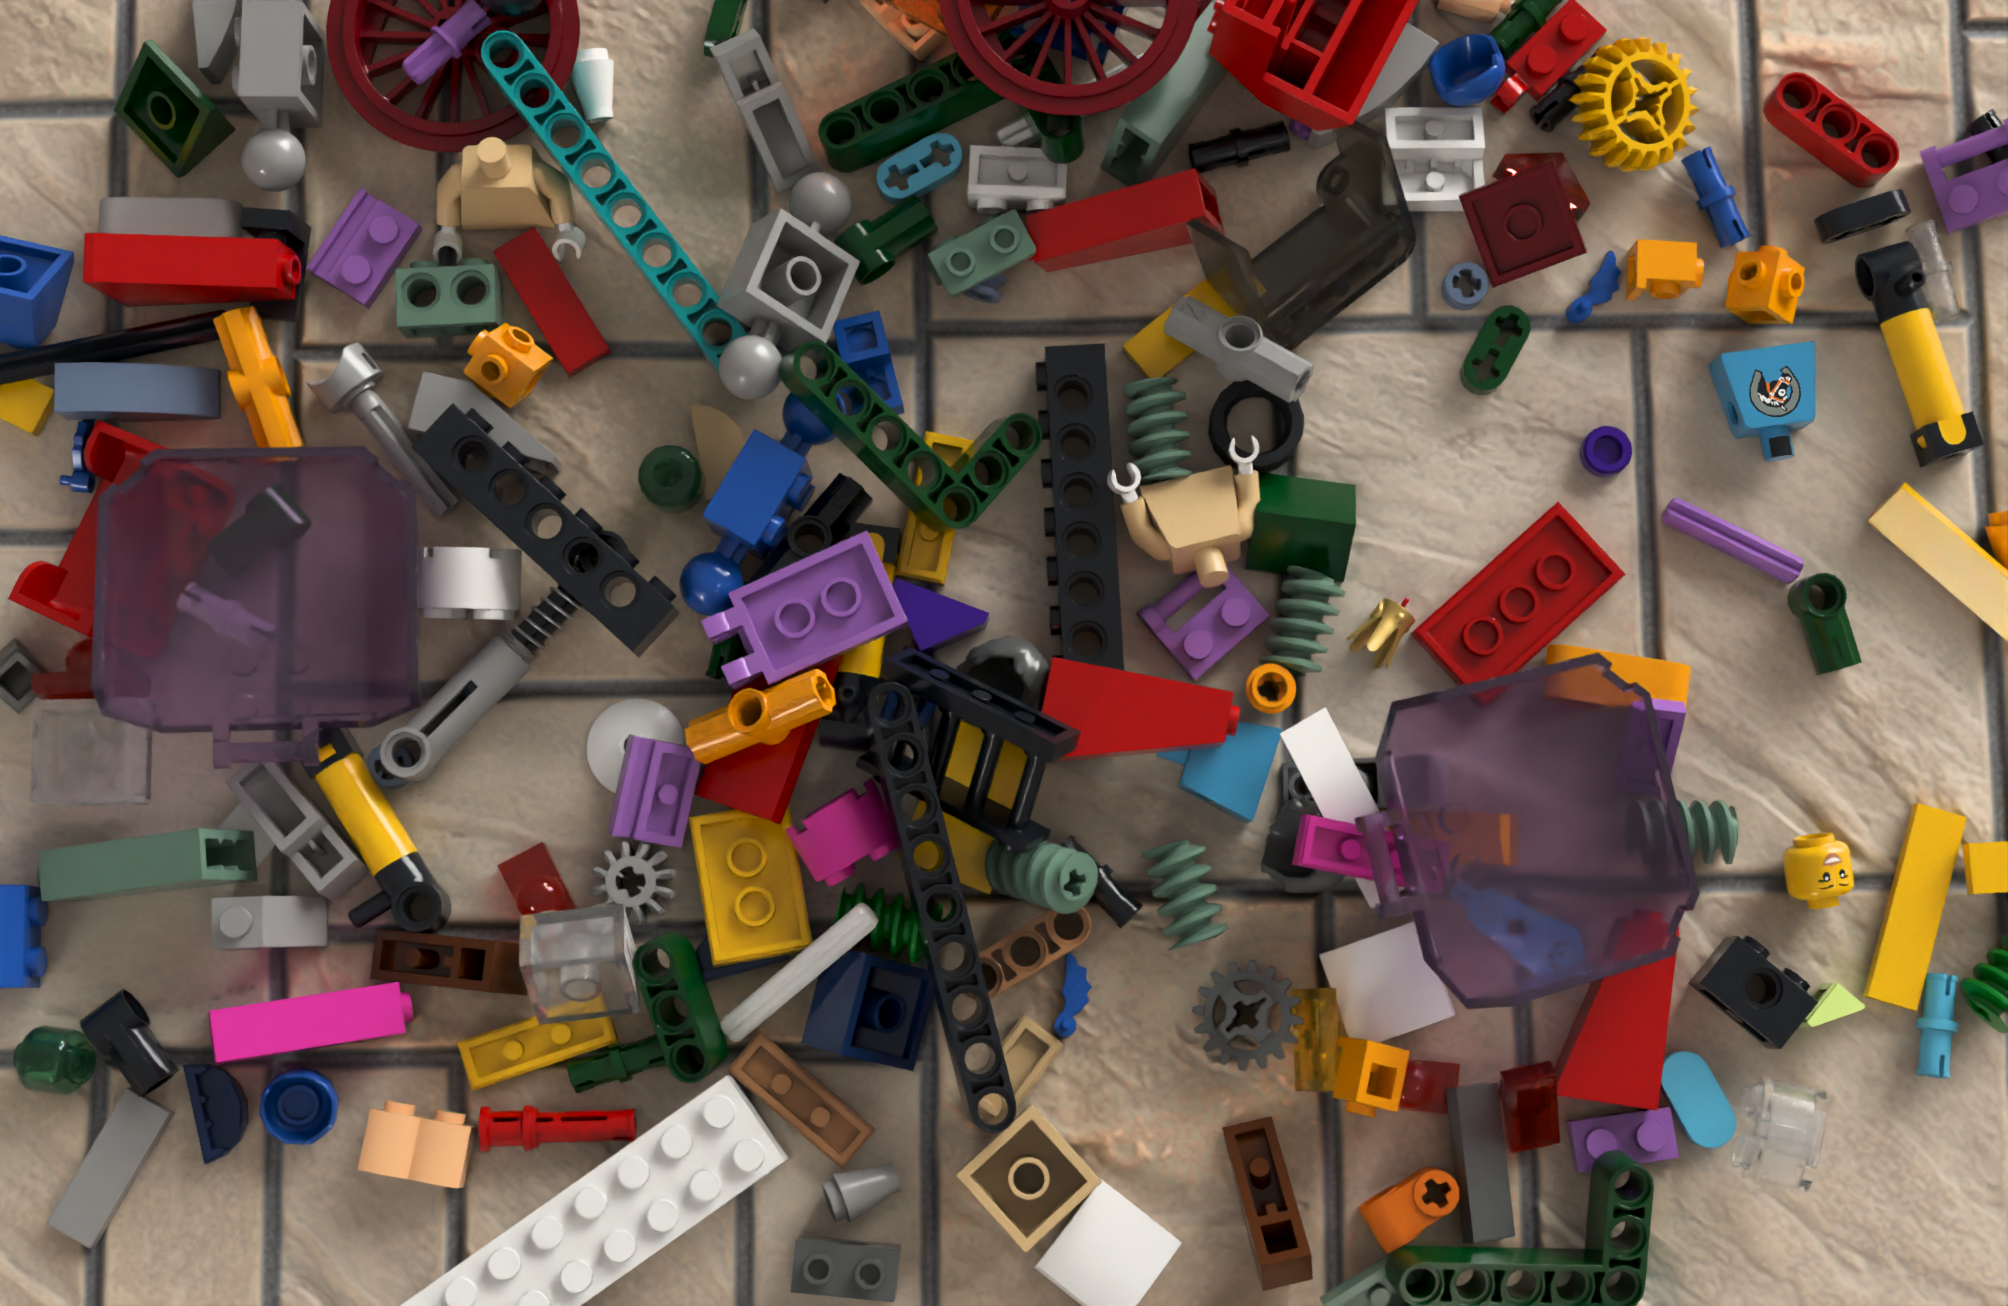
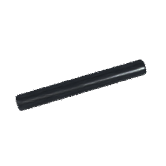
(110, 346)

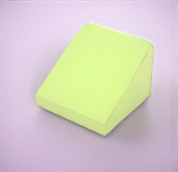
(1832, 1004)

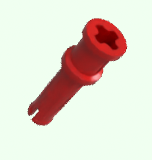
(532, 1127)

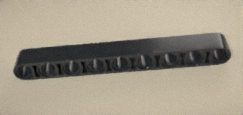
(956, 926)

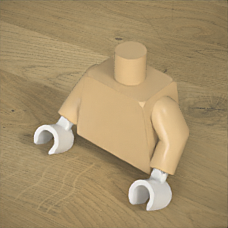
(504, 190)
(1194, 518)

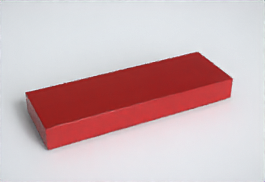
(552, 302)

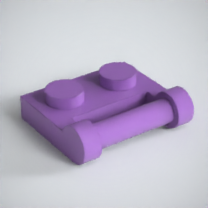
(1974, 195)
(1210, 631)

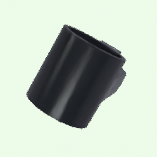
(122, 1032)

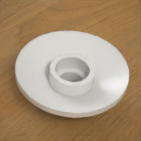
(611, 731)

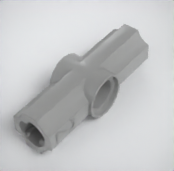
(1239, 348)

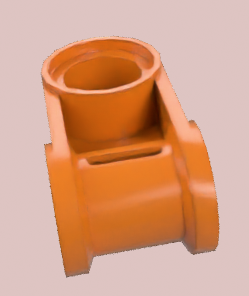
(1401, 1213)

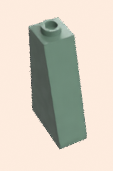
(1162, 115)
(147, 864)

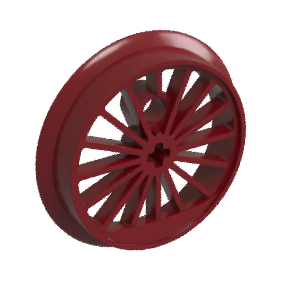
(357, 28)
(983, 54)

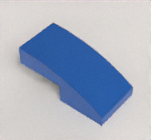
(866, 351)

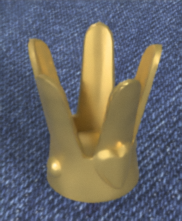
(1383, 631)

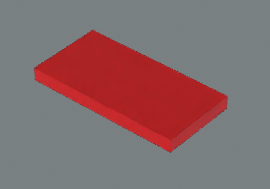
(1519, 600)
(762, 775)

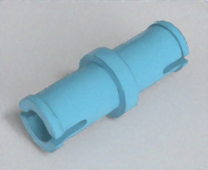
(1937, 1025)

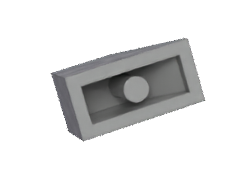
(269, 922)

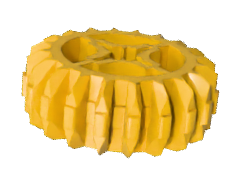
(1611, 92)

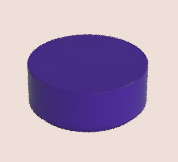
(1605, 451)

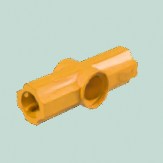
(257, 379)
(760, 716)

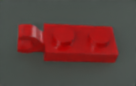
(1548, 55)

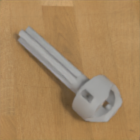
(353, 387)

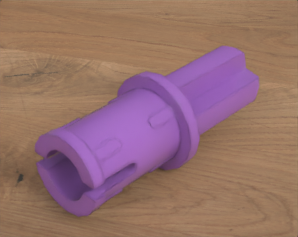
(446, 42)

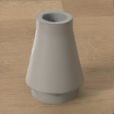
(857, 1191)

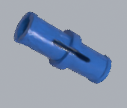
(1715, 197)

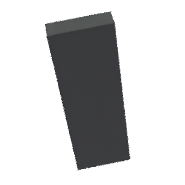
(1480, 1162)

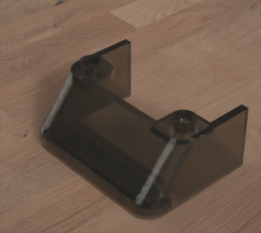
(1325, 258)

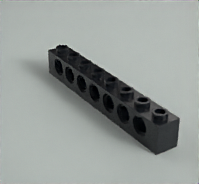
(1083, 370)

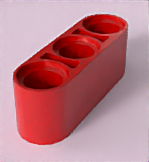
(1855, 131)

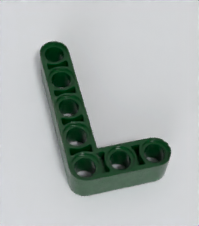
(919, 119)
(906, 446)
(1544, 1266)

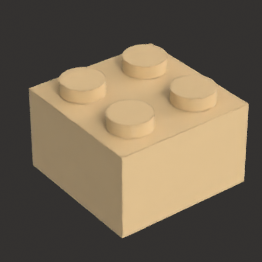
(1028, 1178)

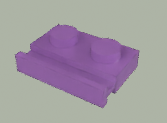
(364, 248)
(654, 792)

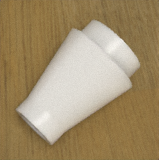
(593, 84)

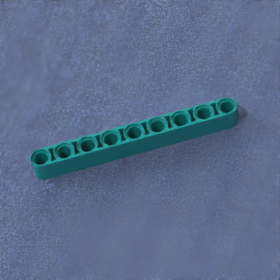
(616, 193)

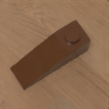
(447, 962)
(1268, 1204)

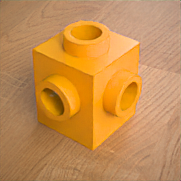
(1765, 286)
(506, 364)

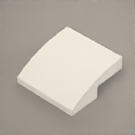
(1436, 153)
(1385, 985)
(1107, 1251)

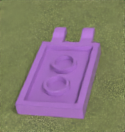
(808, 613)

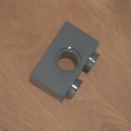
(845, 1268)

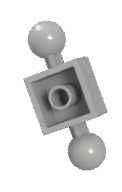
(281, 86)
(786, 284)

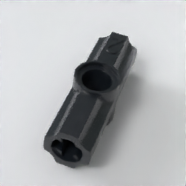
(827, 519)

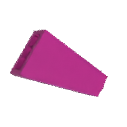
(308, 1022)

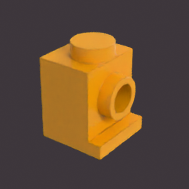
(1662, 269)
(1370, 1076)

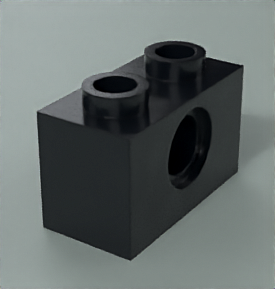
(1724, 983)

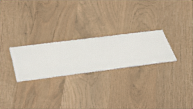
(1331, 777)

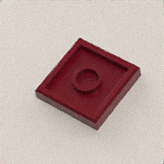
(1523, 223)

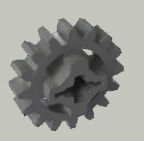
(1233, 997)

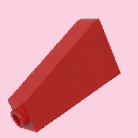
(1123, 222)
(189, 269)
(1135, 711)
(1620, 1038)

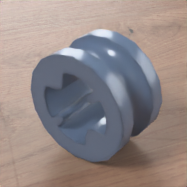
(1476, 276)
(987, 290)
(380, 777)

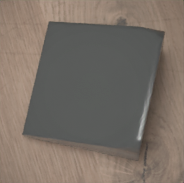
(16, 675)

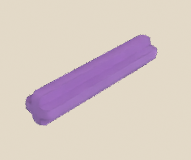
(1732, 540)

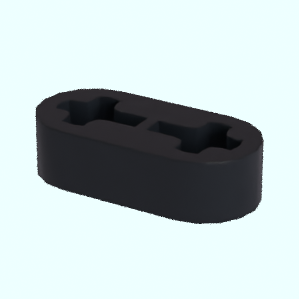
(1862, 216)

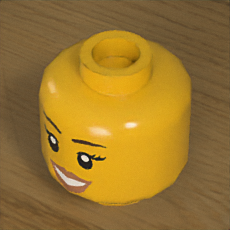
(1818, 870)

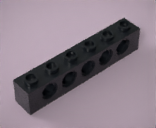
(446, 449)

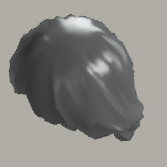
(1010, 667)
(1281, 847)

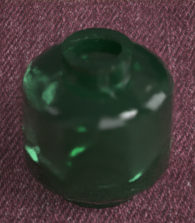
(664, 464)
(54, 1060)

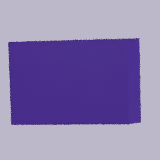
(936, 618)

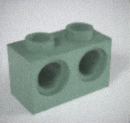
(448, 313)

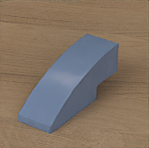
(136, 392)

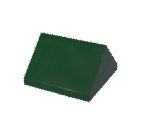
(170, 112)
(1302, 526)

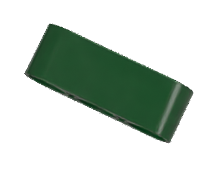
(672, 1029)

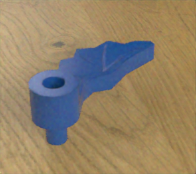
(1600, 290)
(81, 479)
(1075, 996)

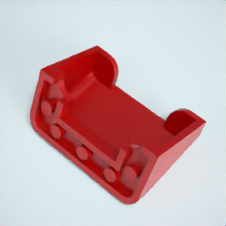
(68, 590)

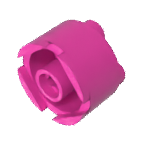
(844, 833)

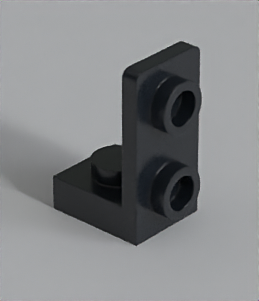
(292, 232)

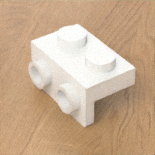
(1014, 179)

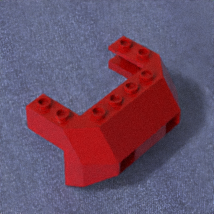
(1308, 54)

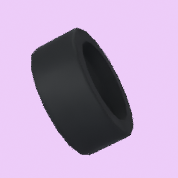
(1264, 461)

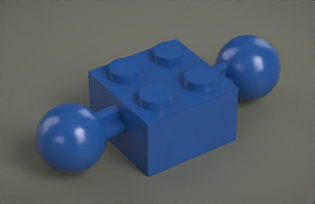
(754, 506)

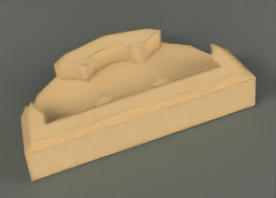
(717, 444)

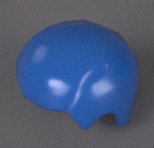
(1467, 70)
(299, 1106)

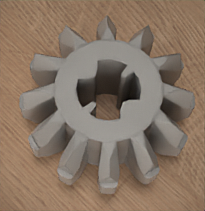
(641, 867)

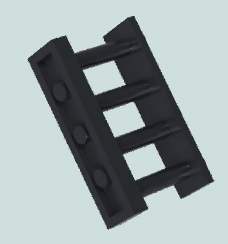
(1000, 720)

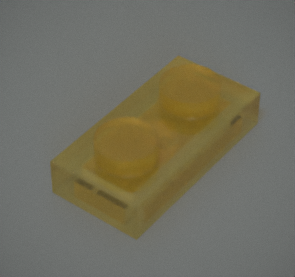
(1317, 1048)

